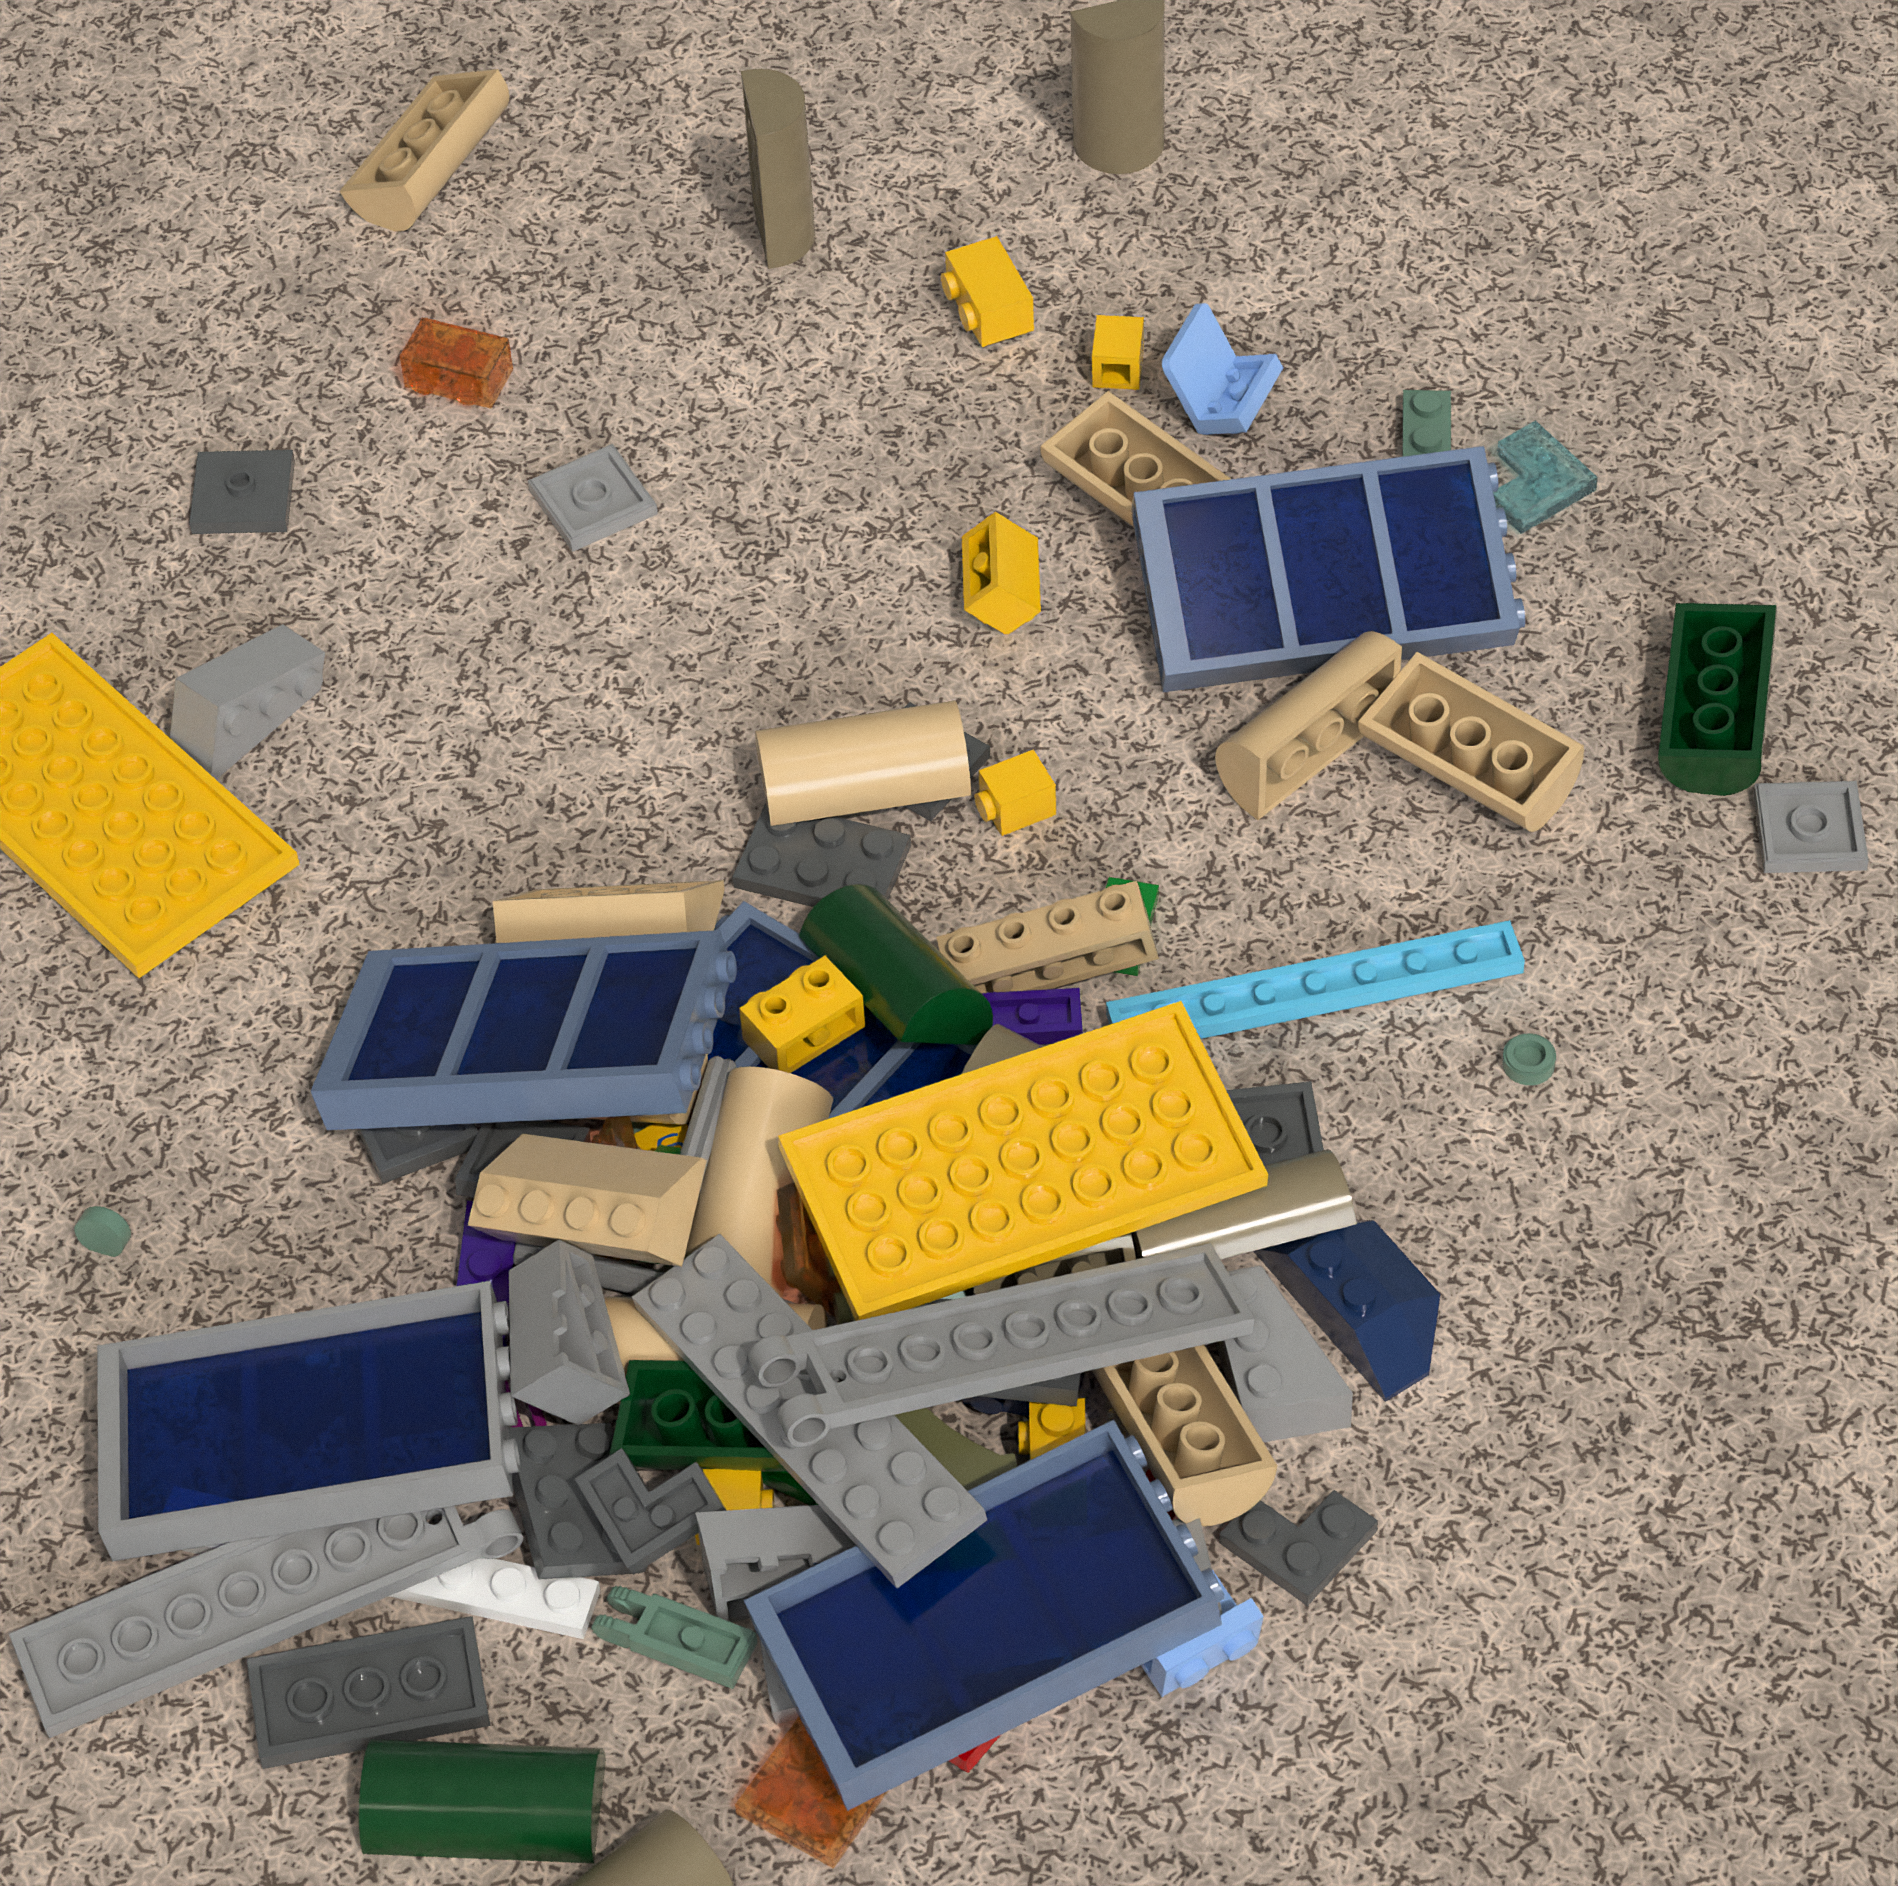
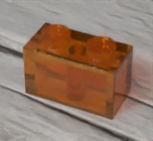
(456, 363)

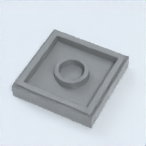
(592, 497)
(1810, 827)

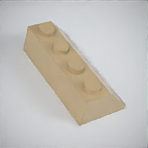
(608, 911)
(590, 1197)

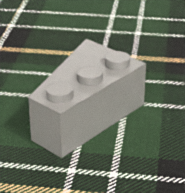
(243, 697)
(562, 1336)
(1280, 1368)
(761, 1548)

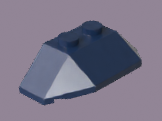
(1364, 1300)

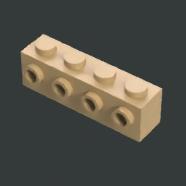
(1055, 942)

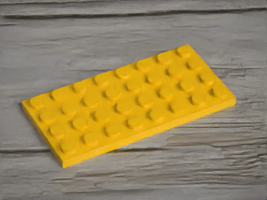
(120, 813)
(1021, 1162)

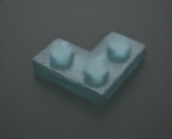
(1547, 477)

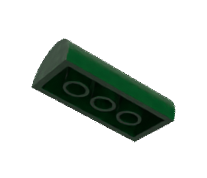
(1717, 696)
(896, 969)
(680, 1421)
(480, 1800)

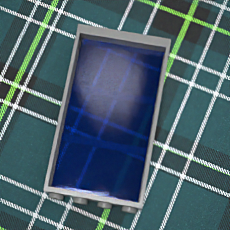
(304, 1421)

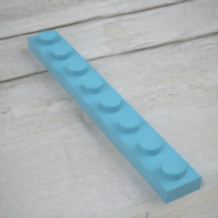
(1338, 981)

